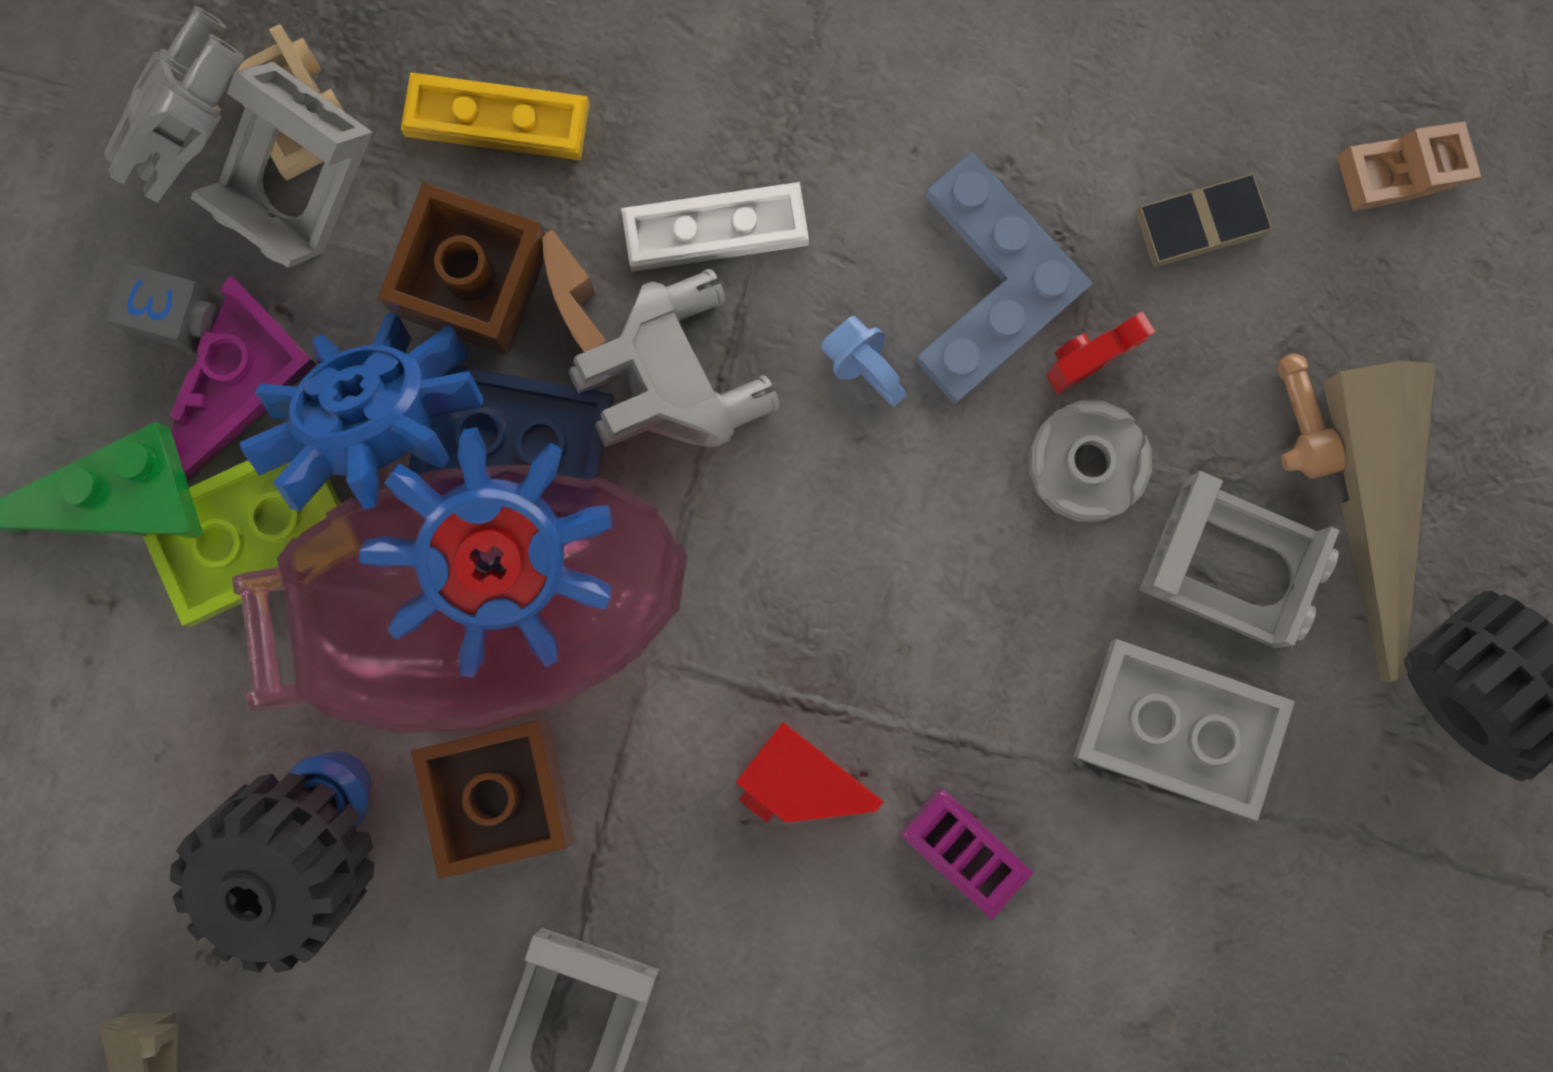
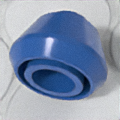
(343, 775)

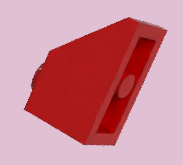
(800, 782)

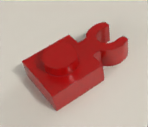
(1084, 357)

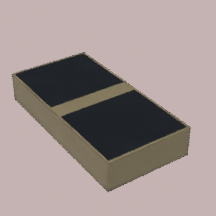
(1203, 220)

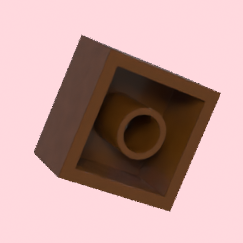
(464, 268)
(493, 798)

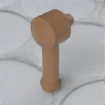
(1317, 449)

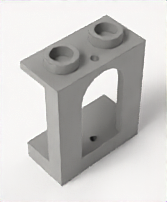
(238, 201)
(1304, 550)
(554, 954)

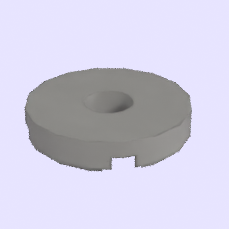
(1064, 486)

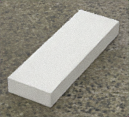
(715, 227)

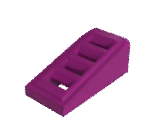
(924, 822)

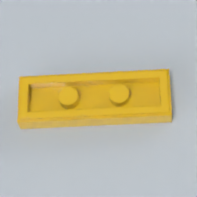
(495, 116)

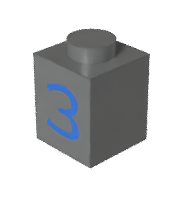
(162, 307)

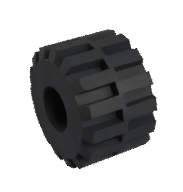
(1491, 682)
(272, 872)

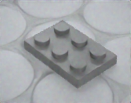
(1184, 729)

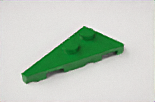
(121, 488)

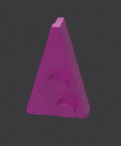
(231, 363)

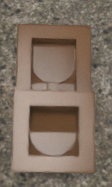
(1409, 167)
(570, 289)

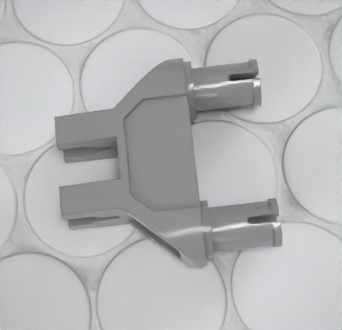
(174, 105)
(664, 373)

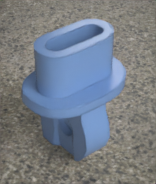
(857, 353)

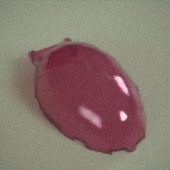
(413, 684)

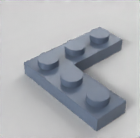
(1034, 274)

